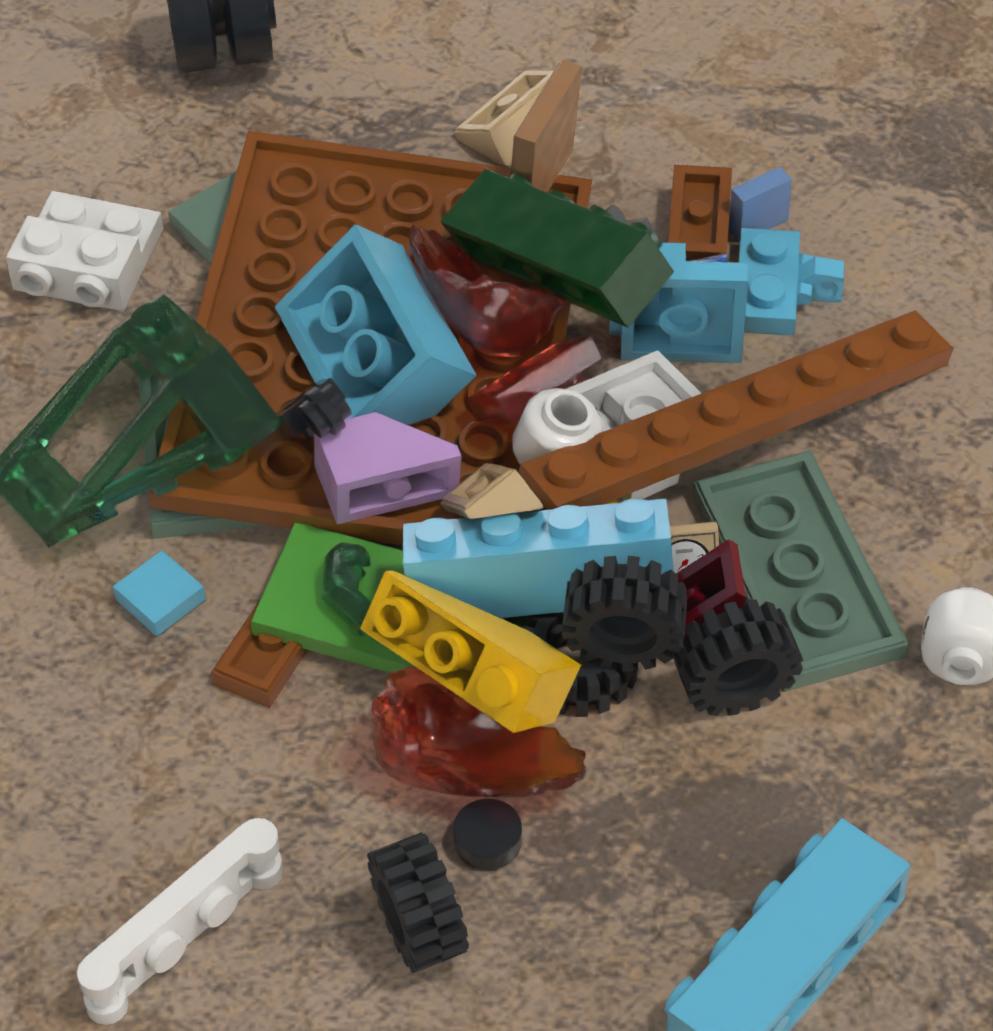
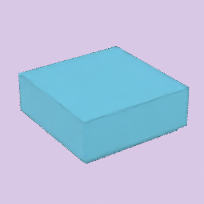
(159, 593)

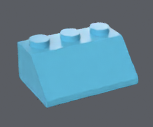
(375, 330)

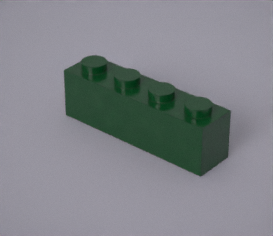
(559, 246)

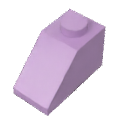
(383, 467)

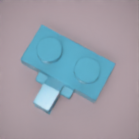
(784, 279)

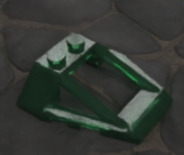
(192, 368)

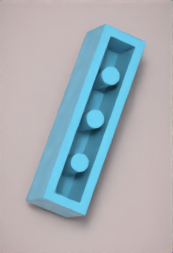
(525, 558)
(796, 939)

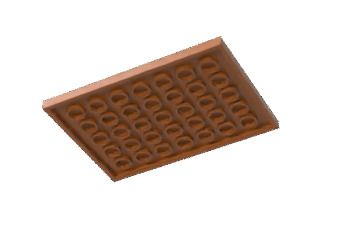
(280, 220)

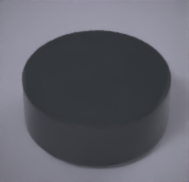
(487, 834)

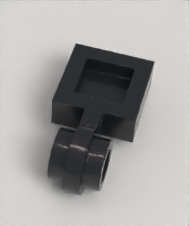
(315, 411)

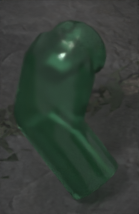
(341, 583)

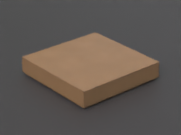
(548, 129)

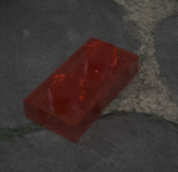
(552, 368)

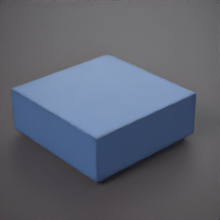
(760, 202)

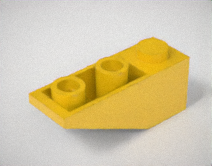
(472, 652)

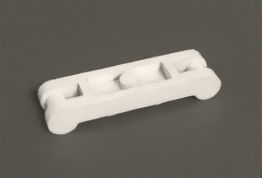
(165, 926)

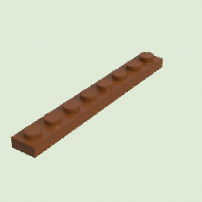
(736, 414)

